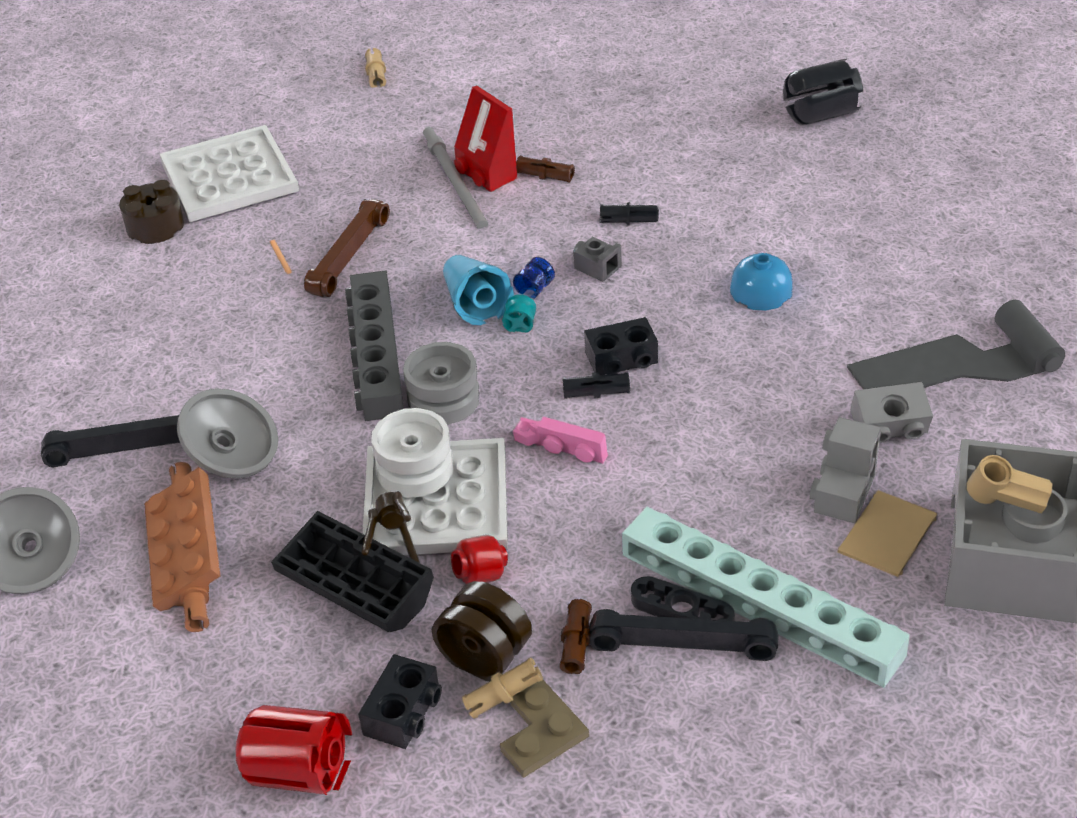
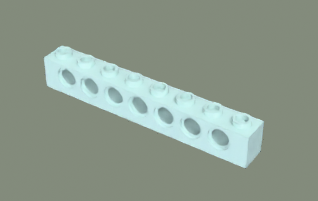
(759, 591)

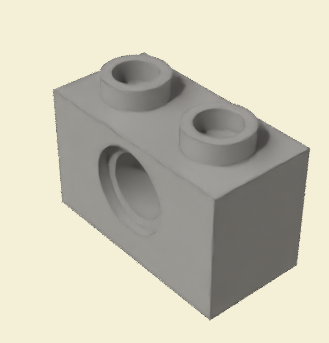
(904, 401)

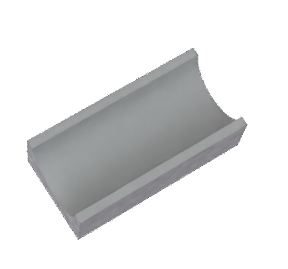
(1010, 555)

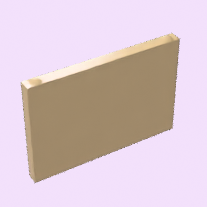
(887, 533)

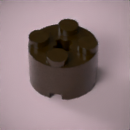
(151, 212)

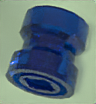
(537, 273)

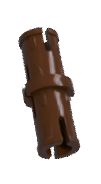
(545, 168)
(575, 636)

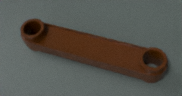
(323, 279)

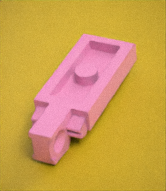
(563, 437)

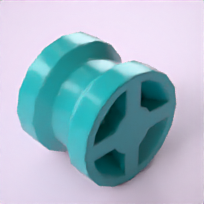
(519, 314)

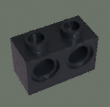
(621, 346)
(400, 701)

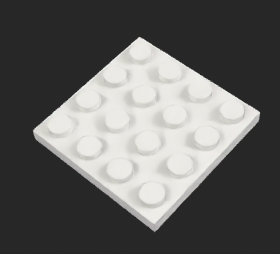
(228, 173)
(465, 507)

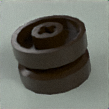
(482, 630)

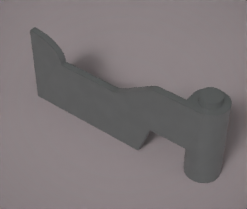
(953, 357)

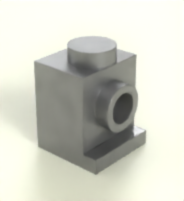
(597, 258)

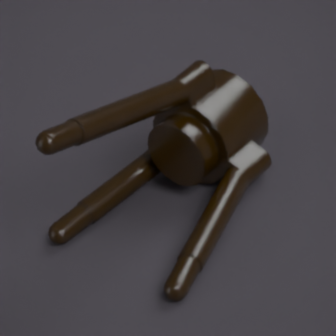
(391, 514)

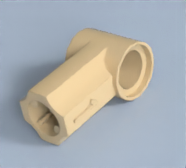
(997, 480)

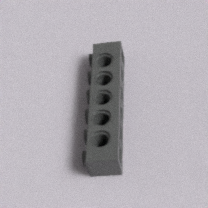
(375, 346)

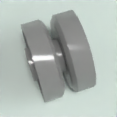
(442, 380)

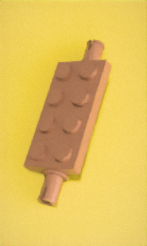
(182, 545)

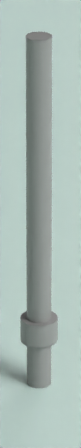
(438, 148)

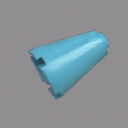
(476, 288)

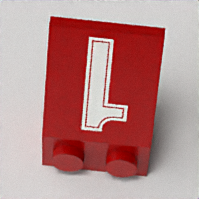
(486, 141)

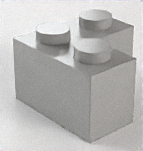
(846, 469)

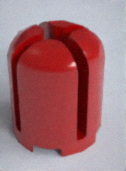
(293, 749)

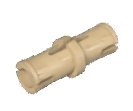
(375, 67)
(502, 688)

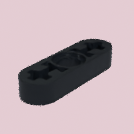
(676, 594)

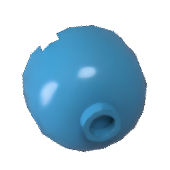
(761, 282)

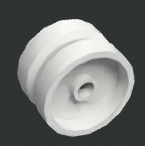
(412, 452)

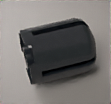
(827, 91)

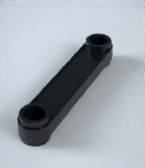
(61, 446)
(755, 638)

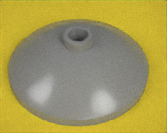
(230, 420)
(40, 517)

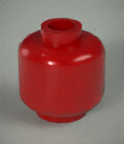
(479, 559)

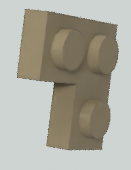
(550, 730)

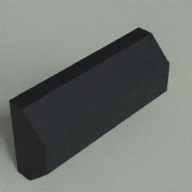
(377, 587)

